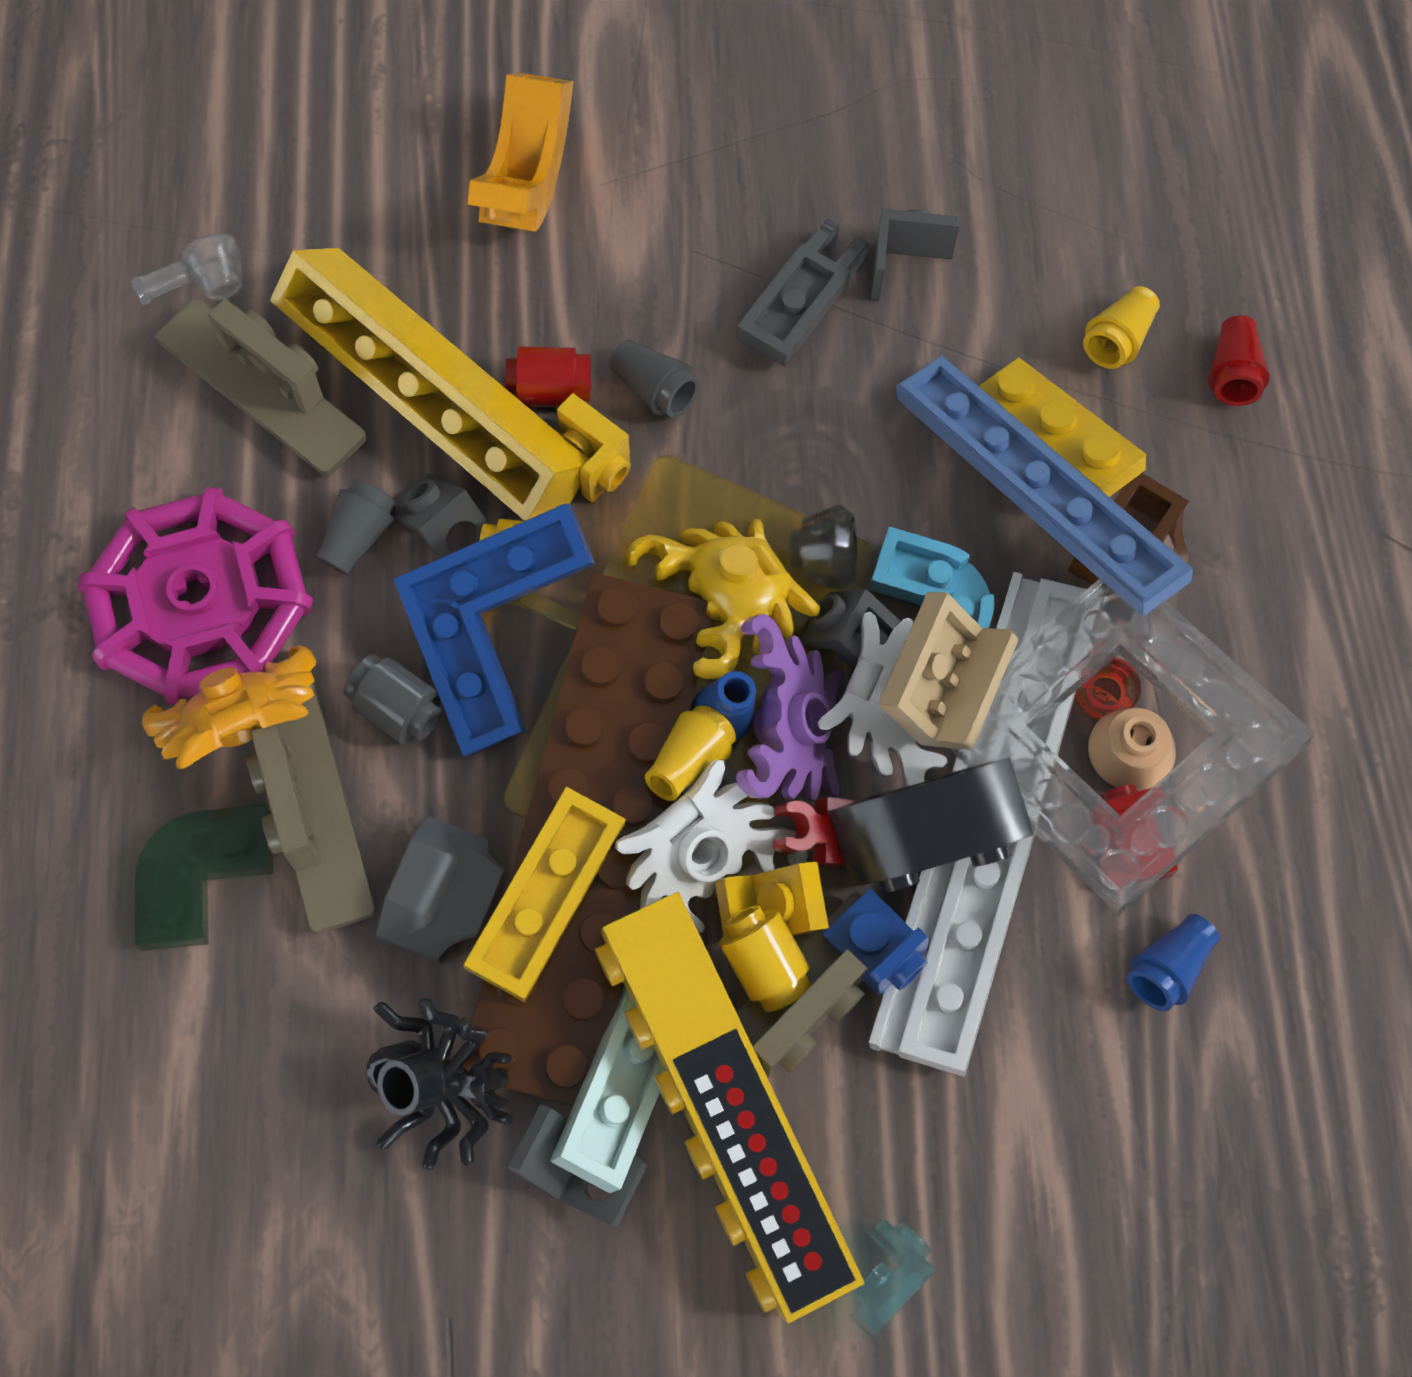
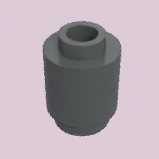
(393, 699)

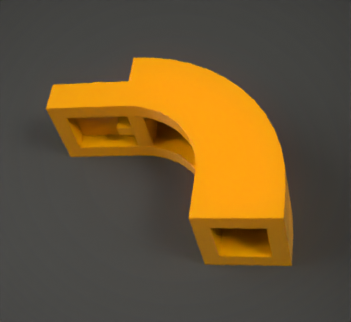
(527, 153)

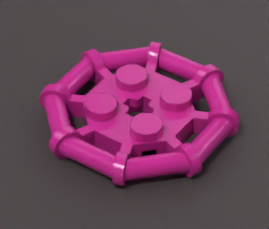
(198, 627)

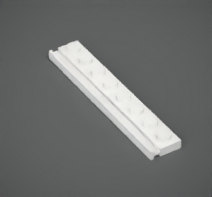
(967, 906)

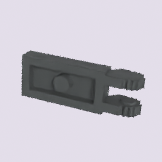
(800, 295)

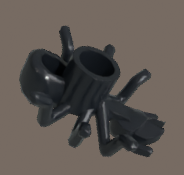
(419, 1076)

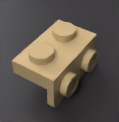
(946, 674)

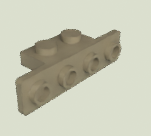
(263, 379)
(311, 818)
(784, 1034)

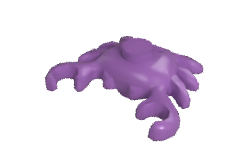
(786, 724)

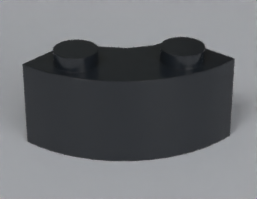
(931, 825)

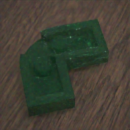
(181, 861)

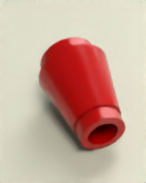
(1238, 363)

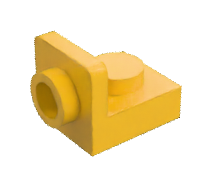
(600, 442)
(789, 889)

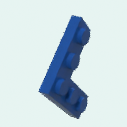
(446, 611)

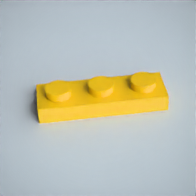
(1067, 426)
(544, 894)

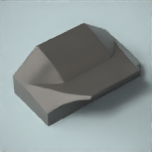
(439, 891)

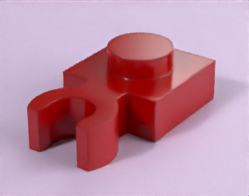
(813, 830)

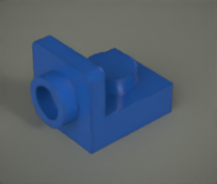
(880, 942)

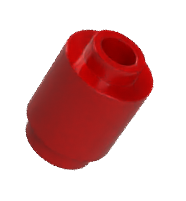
(548, 375)

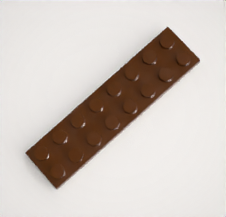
(612, 717)

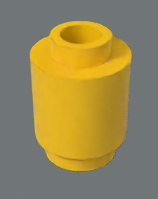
(765, 957)

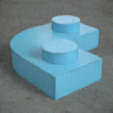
(919, 565)

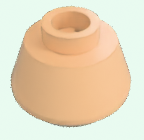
(1132, 748)

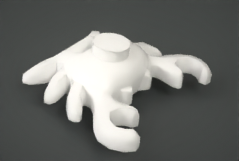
(867, 718)
(701, 842)

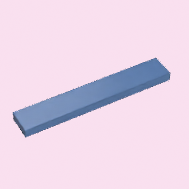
(1045, 486)

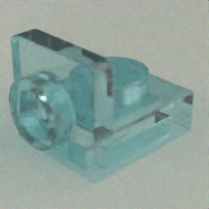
(889, 1290)

